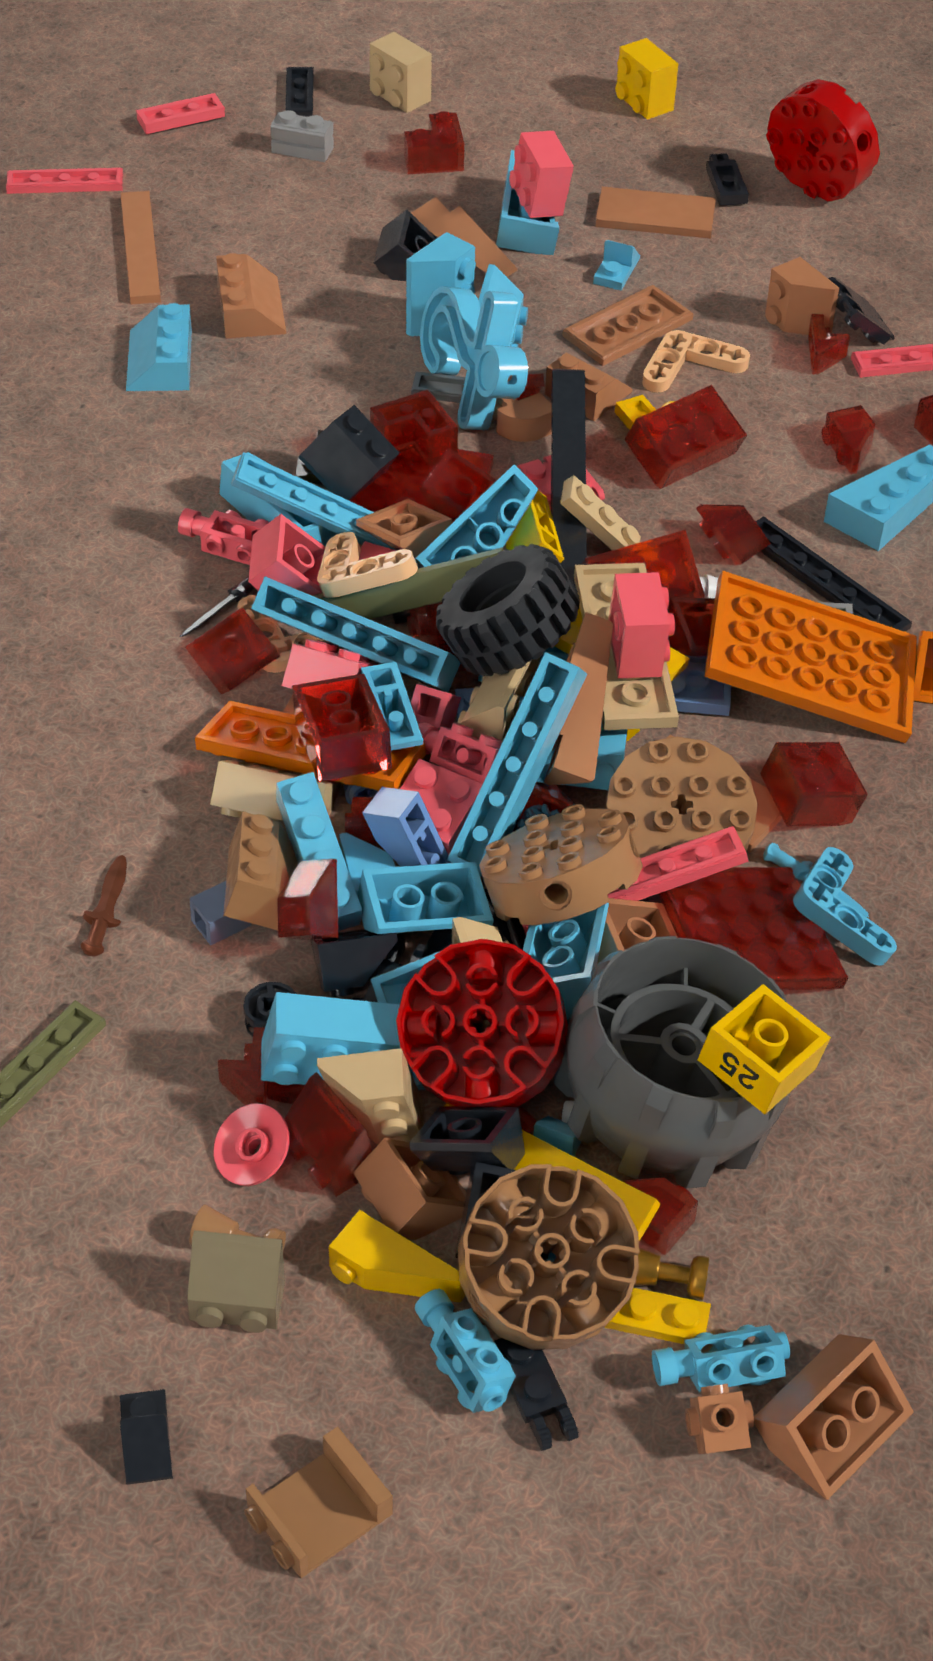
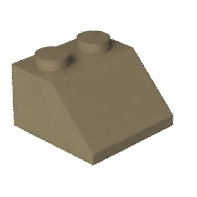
(235, 1281)

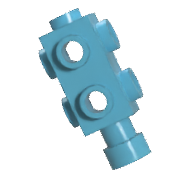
(476, 1358)
(727, 1360)

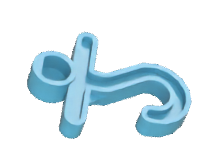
(478, 339)

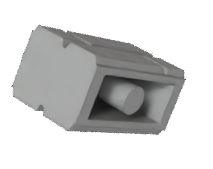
(302, 136)

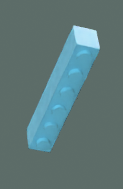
(356, 633)
(519, 758)

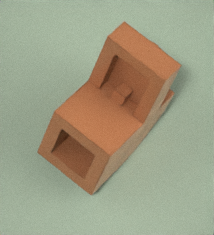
(523, 419)

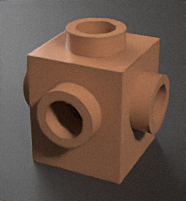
(736, 1419)

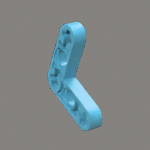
(836, 915)

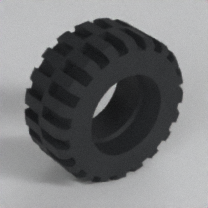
(508, 610)

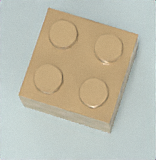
(400, 72)

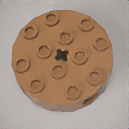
(681, 792)
(560, 865)
(557, 1213)

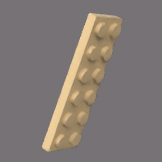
(627, 701)

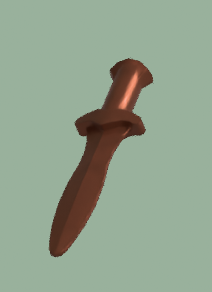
(103, 914)

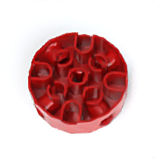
(823, 140)
(454, 997)

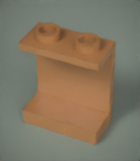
(320, 1506)

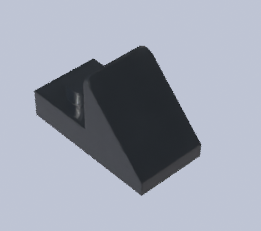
(145, 1437)

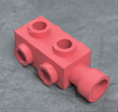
(221, 533)
(459, 750)

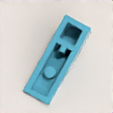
(394, 704)

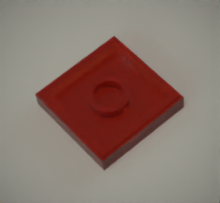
(232, 651)

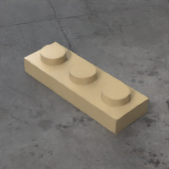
(596, 515)

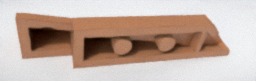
(460, 224)
(579, 738)

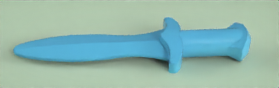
(801, 869)

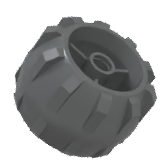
(637, 1064)

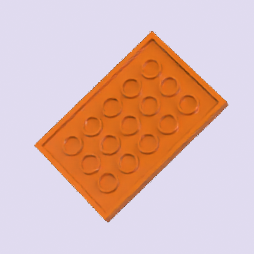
(812, 656)

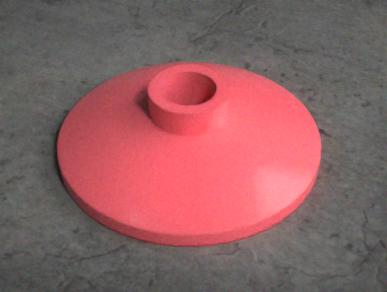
(240, 1137)

